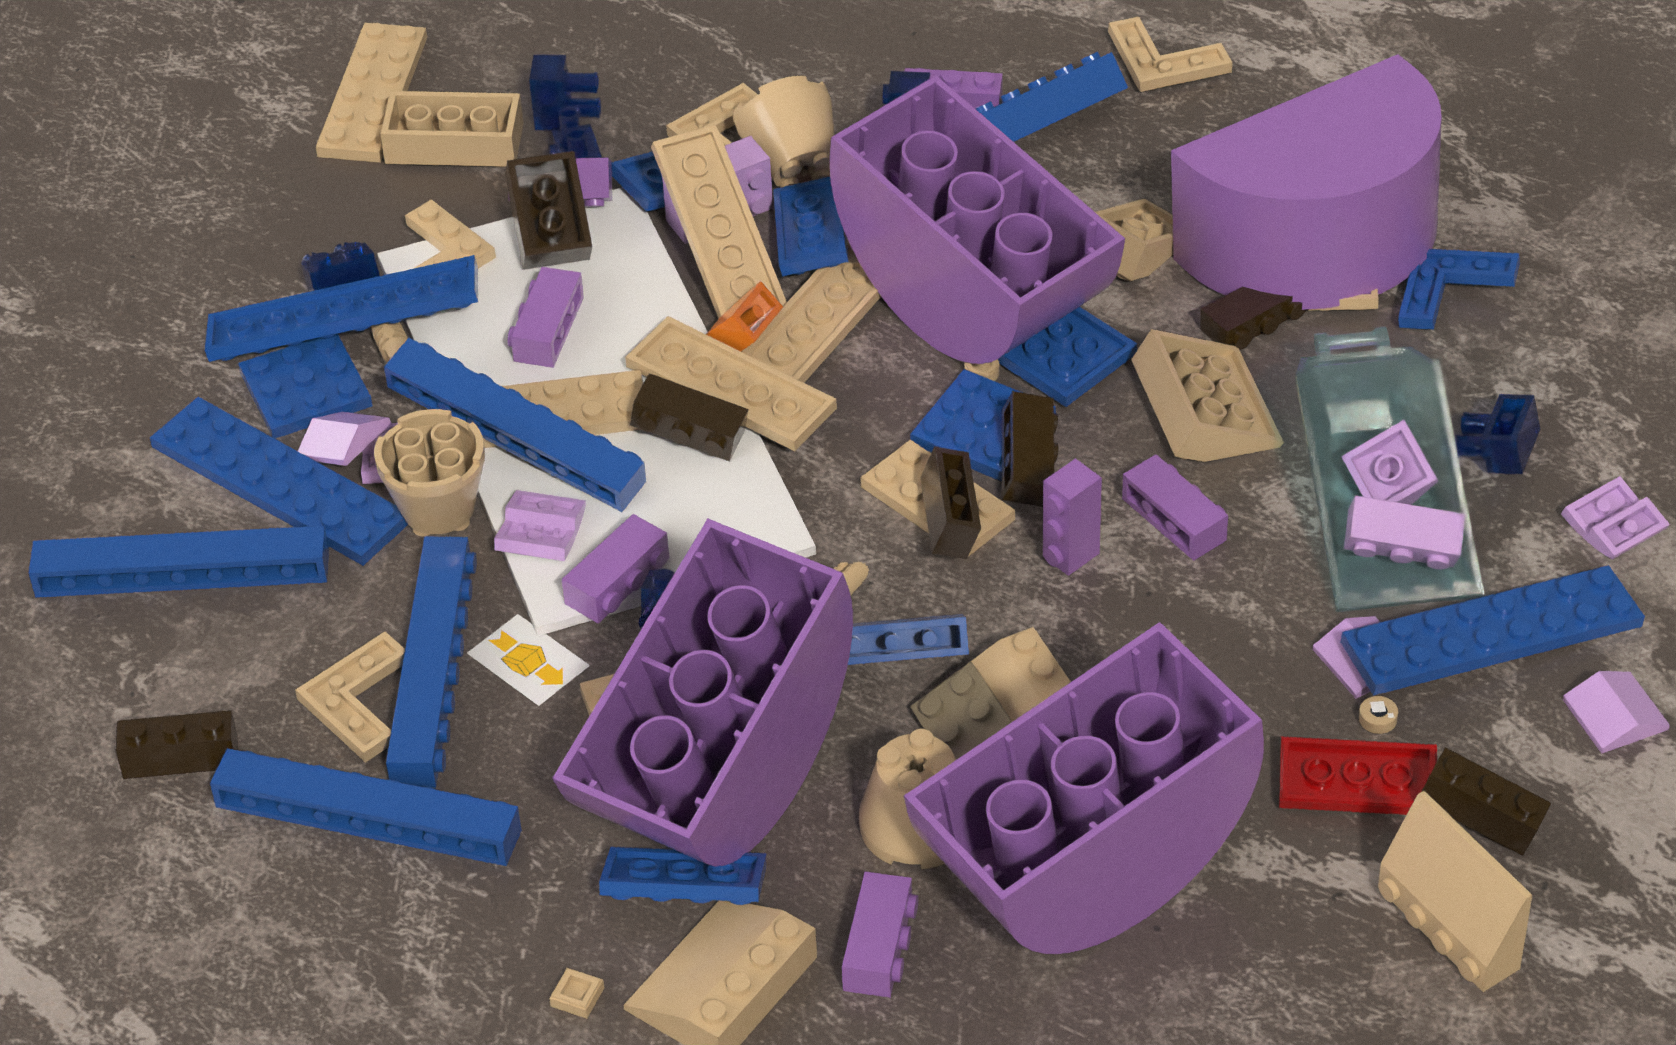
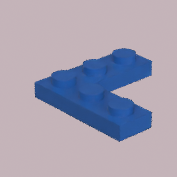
(1442, 266)

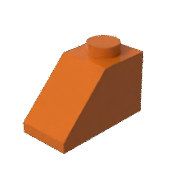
(746, 318)

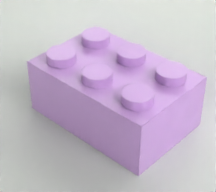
(753, 173)

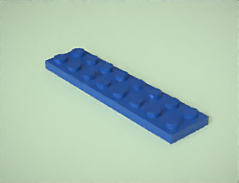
(342, 308)
(279, 479)
(1491, 630)

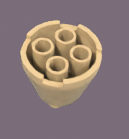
(792, 126)
(432, 469)
(883, 811)

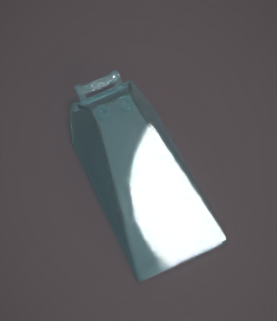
(1347, 403)

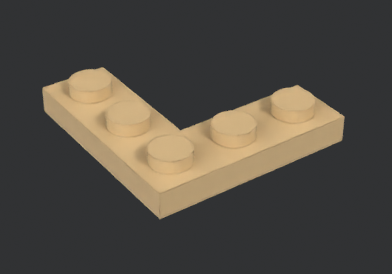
(1156, 71)
(717, 111)
(448, 235)
(334, 693)

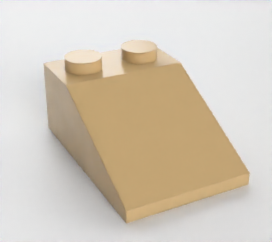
(1146, 235)

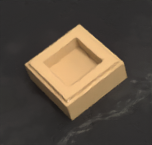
(577, 993)

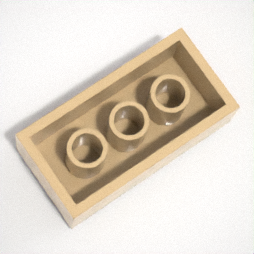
(451, 128)

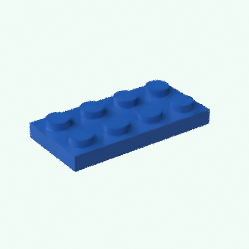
(808, 227)
(671, 874)

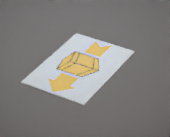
(527, 661)

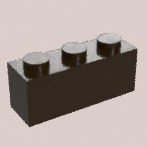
(1246, 315)
(689, 417)
(1027, 447)
(950, 503)
(174, 743)
(1486, 801)

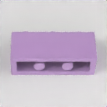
(1404, 532)

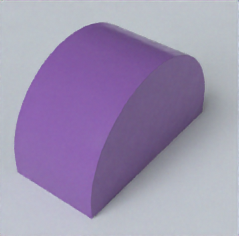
(1315, 191)
(964, 226)
(717, 699)
(1097, 797)

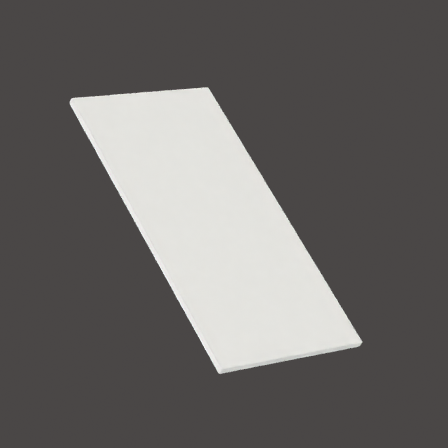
(626, 296)

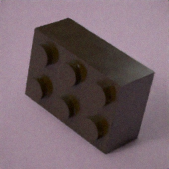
(548, 210)

